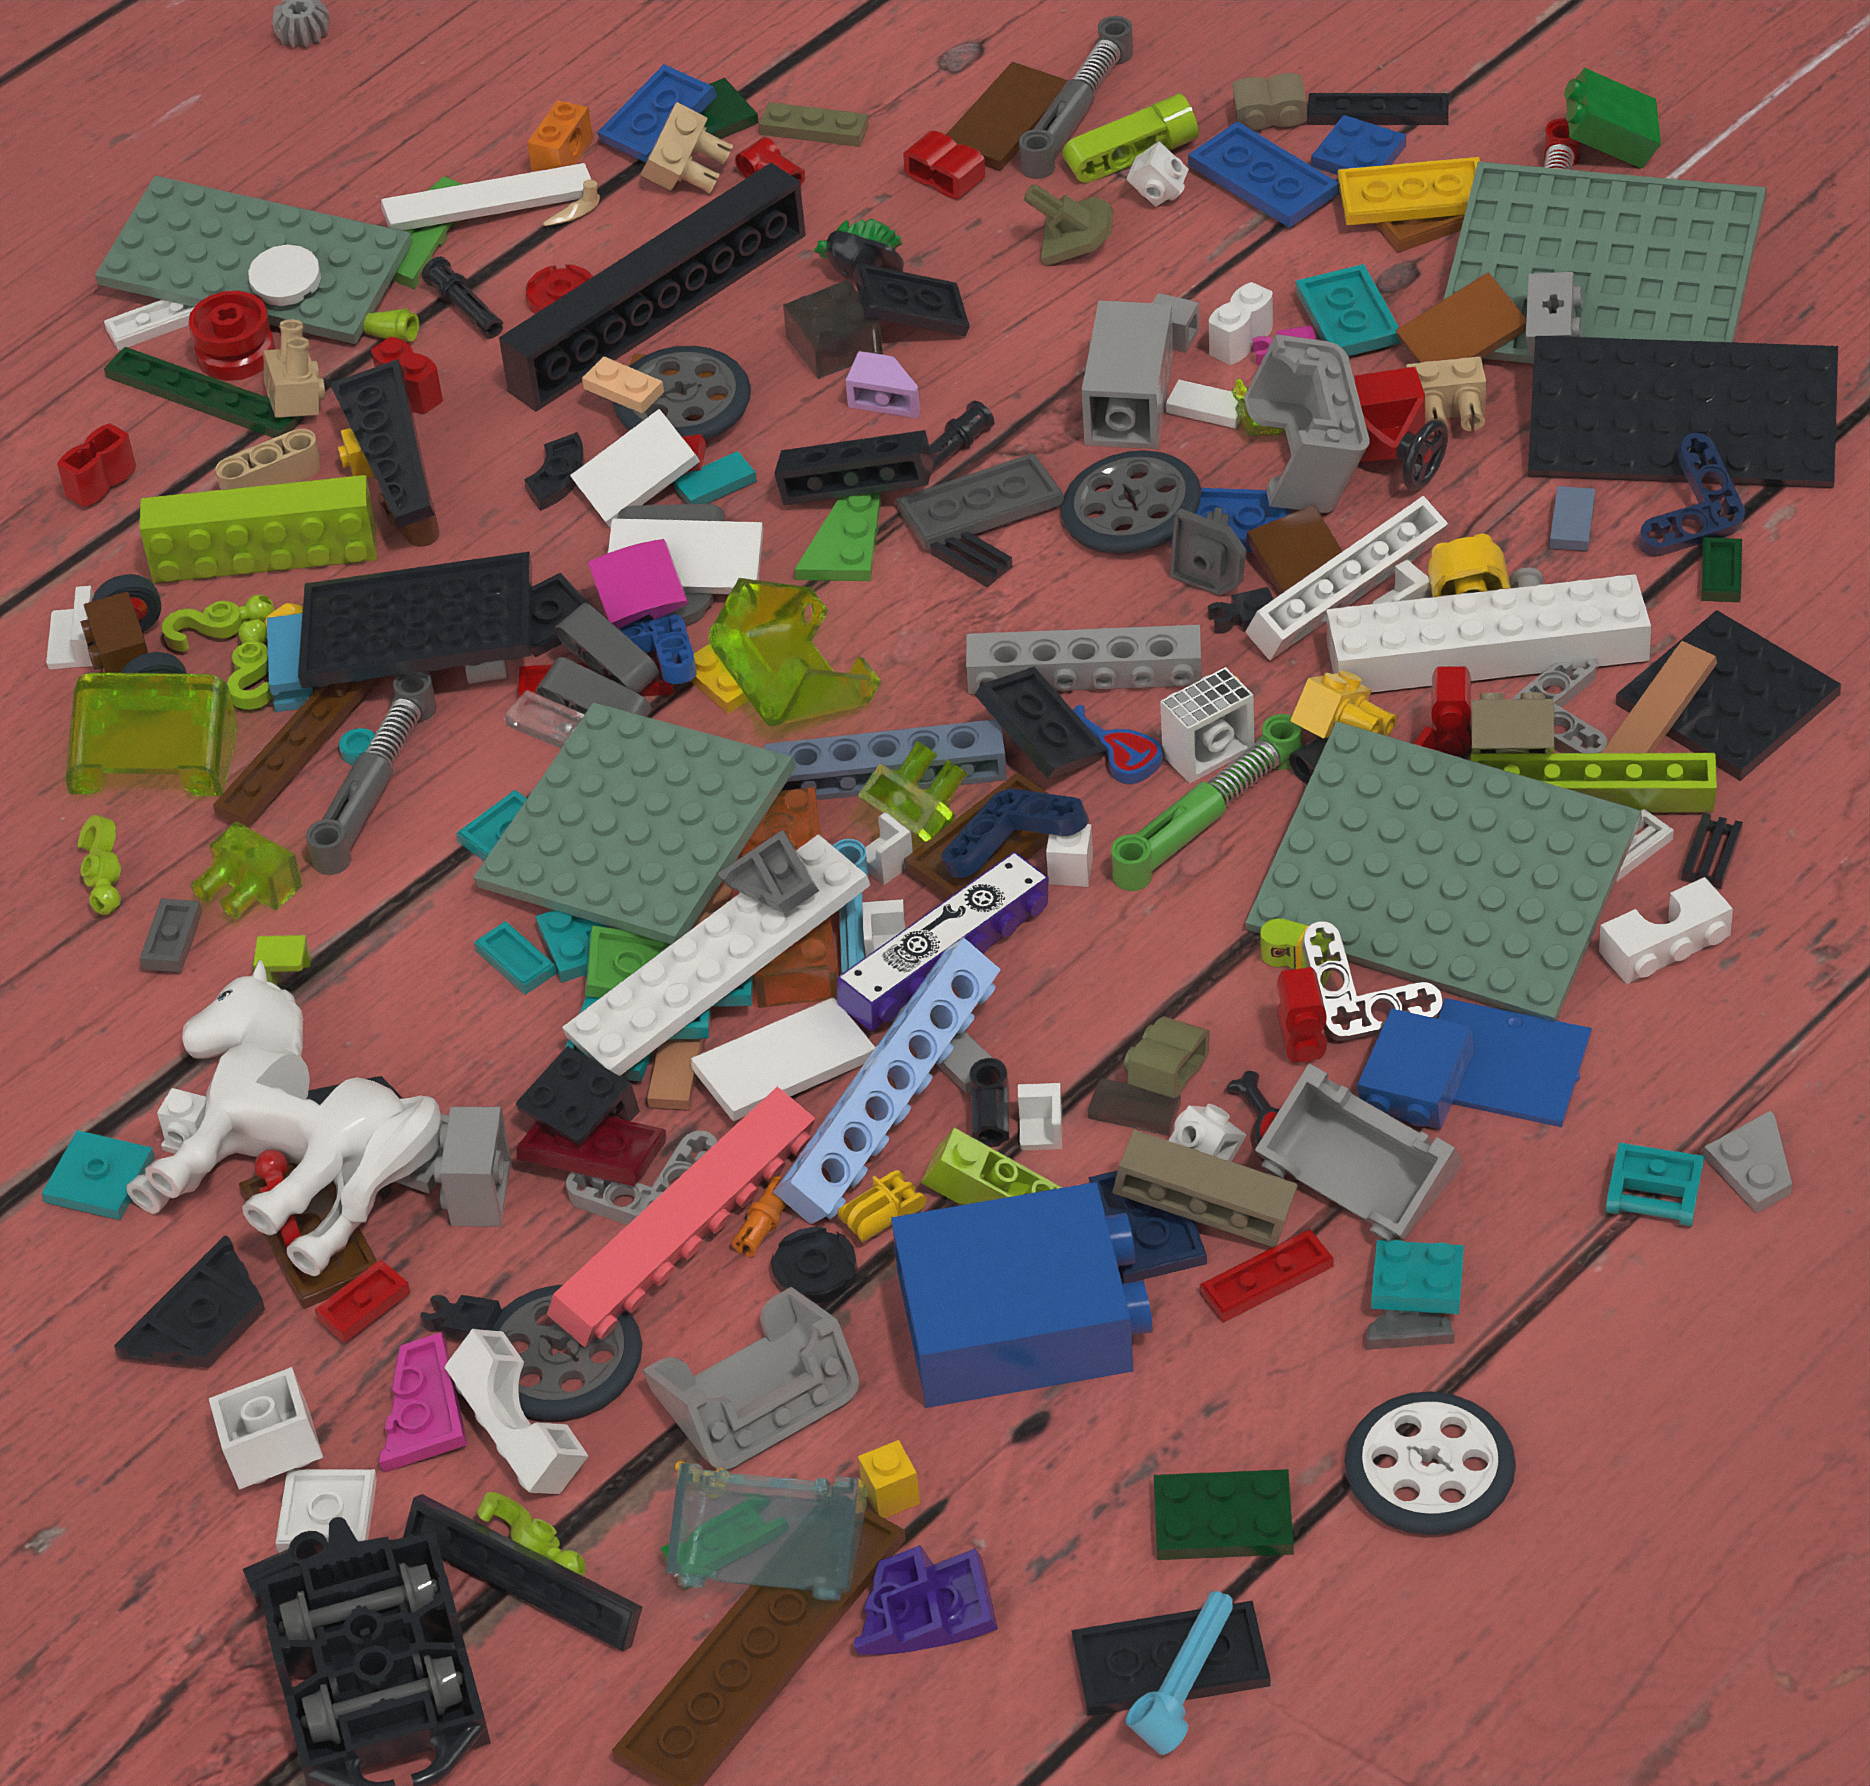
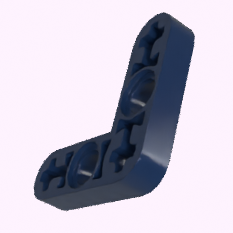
(1704, 512)
(1003, 814)

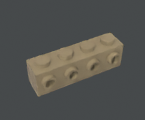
(1206, 1184)

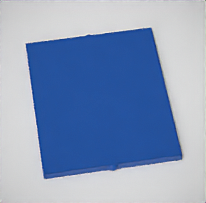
(1518, 1062)

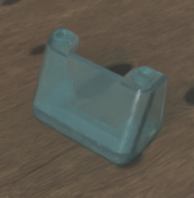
(765, 1531)

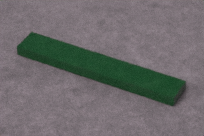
(198, 392)

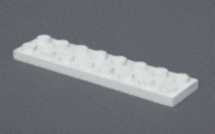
(708, 964)

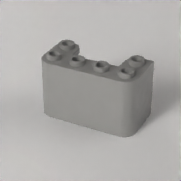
(1314, 398)

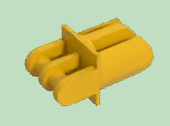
(874, 1208)

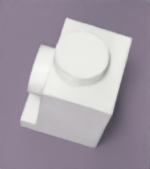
(180, 1118)

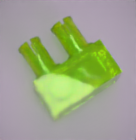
(899, 795)
(251, 865)

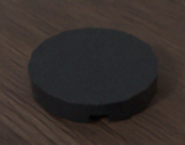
(815, 1264)

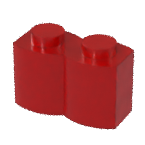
(944, 164)
(419, 373)
(96, 465)
(1451, 709)
(1301, 1014)

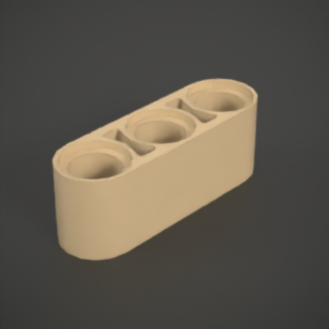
(276, 461)

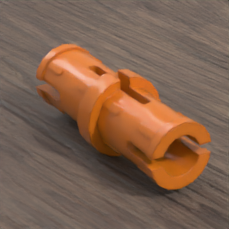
(761, 1218)

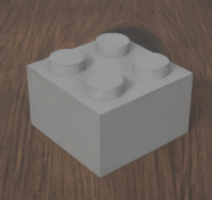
(474, 1166)

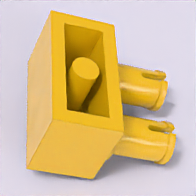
(1342, 700)

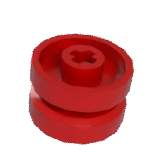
(230, 335)

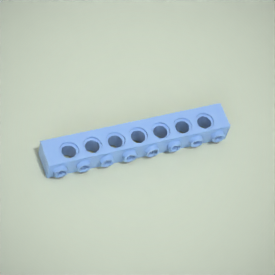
(803, 1184)

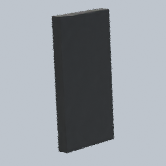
(1134, 1656)

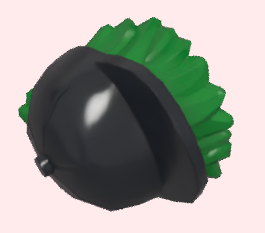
(861, 243)

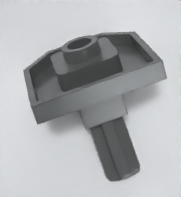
(1207, 552)

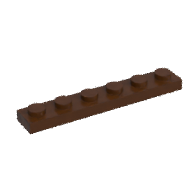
(289, 750)

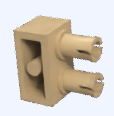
(671, 155)
(291, 376)
(1454, 390)

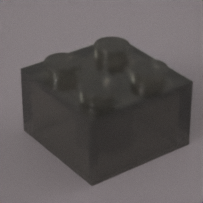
(831, 328)

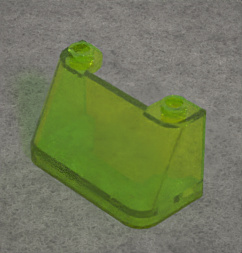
(151, 728)

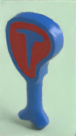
(1130, 753)

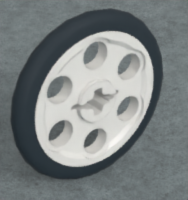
(1429, 1512)

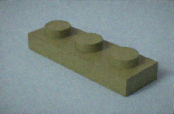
(814, 124)

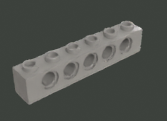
(1089, 657)

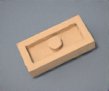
(623, 385)

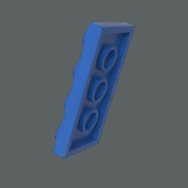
(1263, 174)

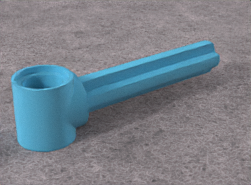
(851, 914)
(1161, 1714)

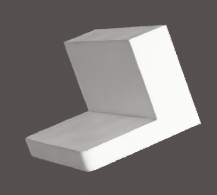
(66, 638)

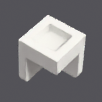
(1409, 584)
(888, 852)
(881, 922)
(1040, 1116)

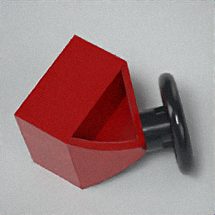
(1396, 424)

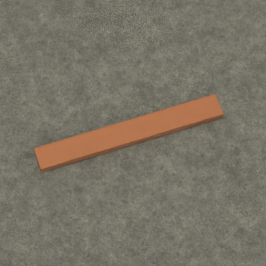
(672, 1074)

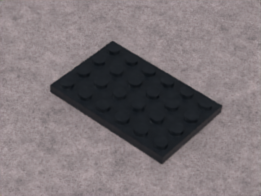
(416, 620)

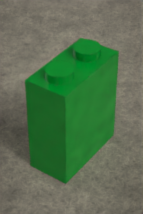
(1612, 117)

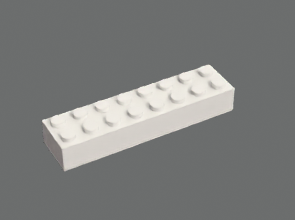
(1491, 632)

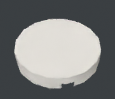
(284, 274)

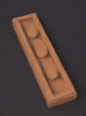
(1663, 701)

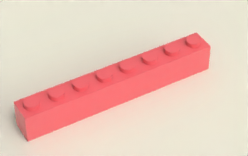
(680, 1218)

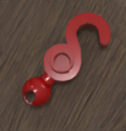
(271, 1167)

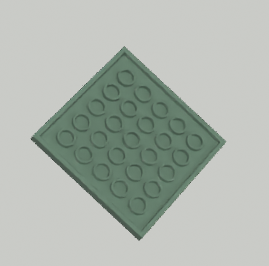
(635, 823)

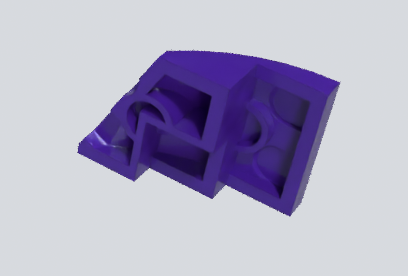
(926, 1603)

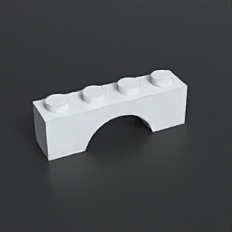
(488, 1377)

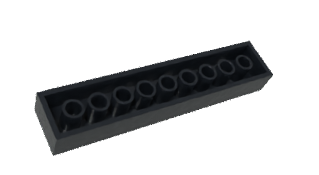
(653, 286)

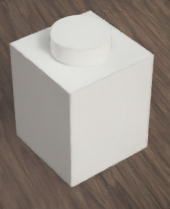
(1070, 858)

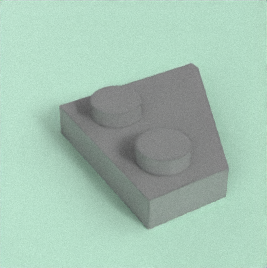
(1753, 1162)

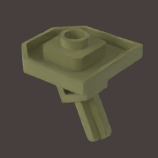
(1070, 225)

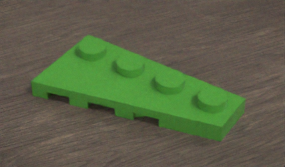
(424, 243)

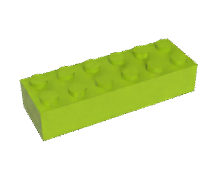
(258, 529)

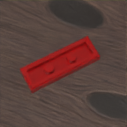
(1266, 1275)

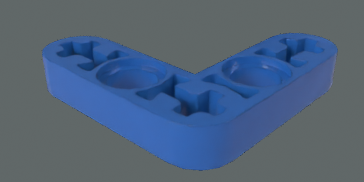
(669, 641)

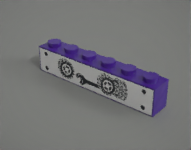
(979, 912)

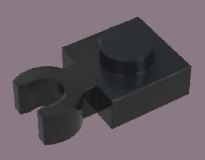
(1240, 611)
(462, 1317)

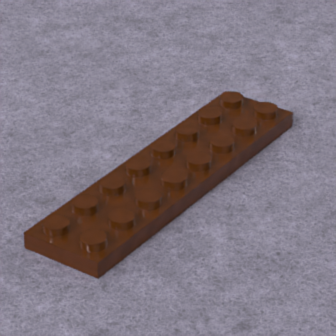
(742, 1671)

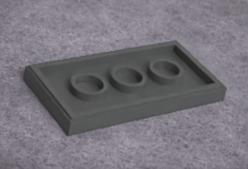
(980, 500)

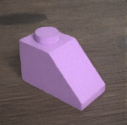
(881, 386)

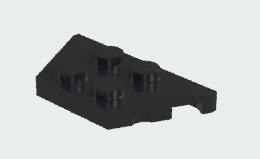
(197, 1314)

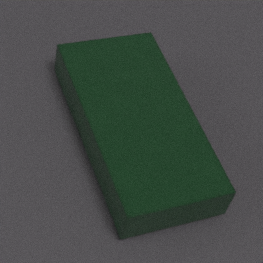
(1721, 569)

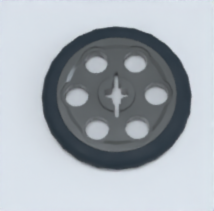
(690, 361)
(1116, 471)
(601, 1380)

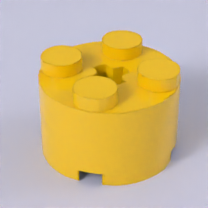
(1467, 566)

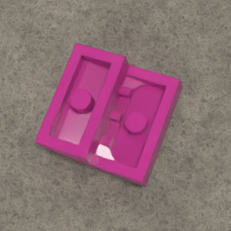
(638, 582)

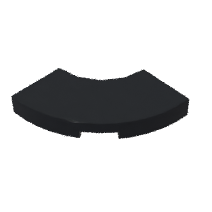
(553, 479)

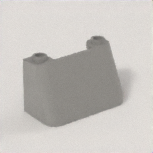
(1357, 1155)
(764, 1389)

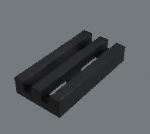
(976, 553)
(1718, 828)

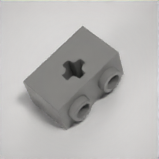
(1552, 306)

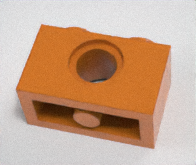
(560, 137)

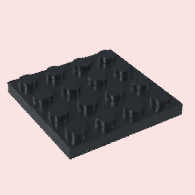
(1748, 700)

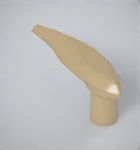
(579, 208)

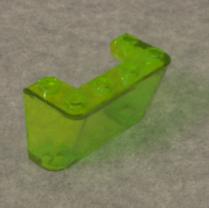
(773, 656)

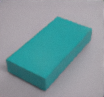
(715, 480)
(515, 957)

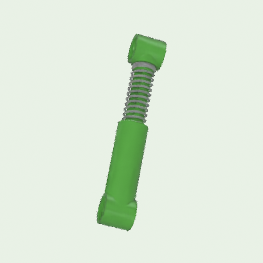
(1141, 853)

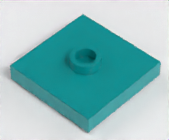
(96, 1173)

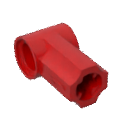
(763, 153)

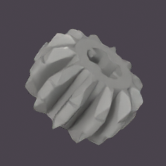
(300, 22)

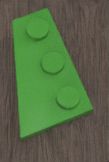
(844, 542)

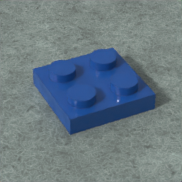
(1357, 145)

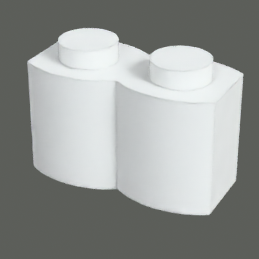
(1240, 321)

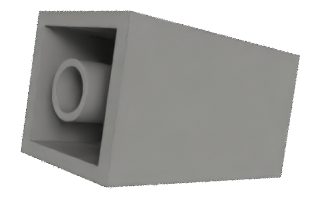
(1127, 374)

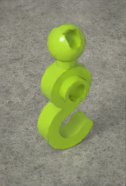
(218, 620)
(250, 665)
(101, 865)
(532, 1534)

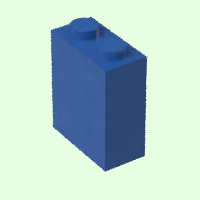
(1416, 1067)

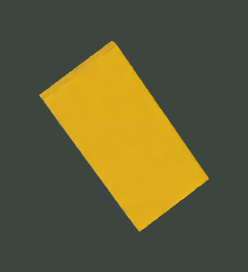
(1406, 190)

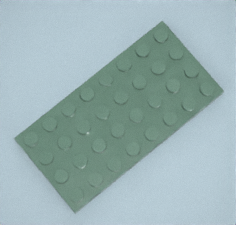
(202, 241)

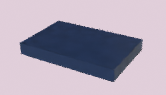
(1160, 1238)

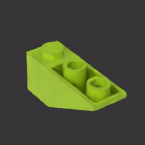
(976, 1173)

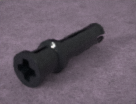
(454, 289)
(959, 434)

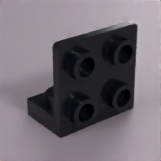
(577, 1096)

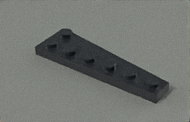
(385, 428)

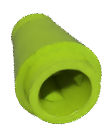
(392, 323)

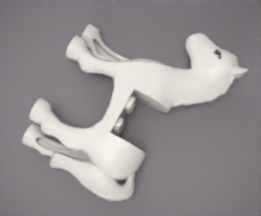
(260, 1103)

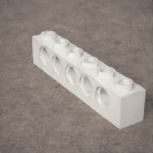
(1346, 577)

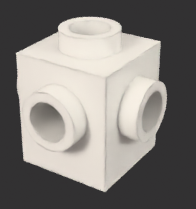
(1158, 174)
(1208, 1131)

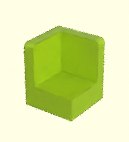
(282, 954)

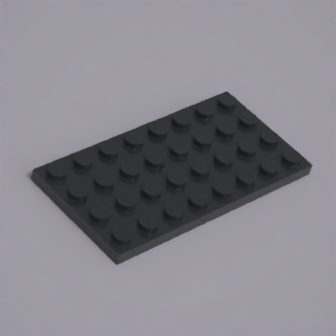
(1630, 402)

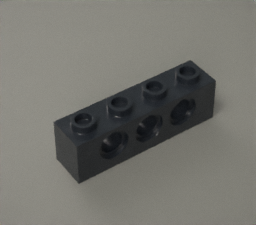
(854, 467)

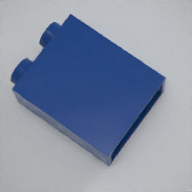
(1018, 1293)

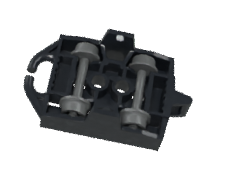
(362, 1614)

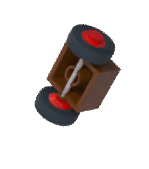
(115, 624)

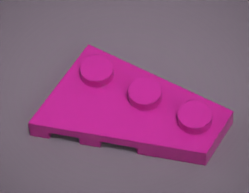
(425, 1406)

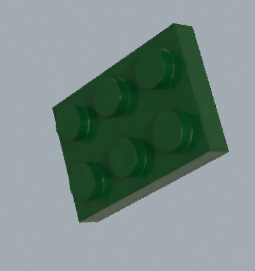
(1223, 1514)

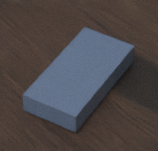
(1572, 518)

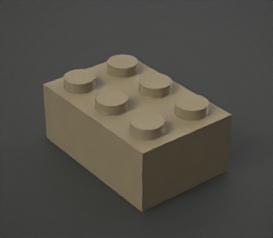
(1512, 724)

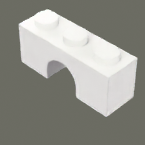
(1640, 948)

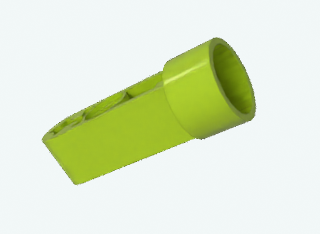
(1119, 142)

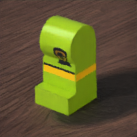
(1283, 946)

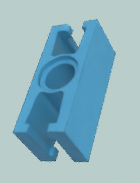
(283, 662)

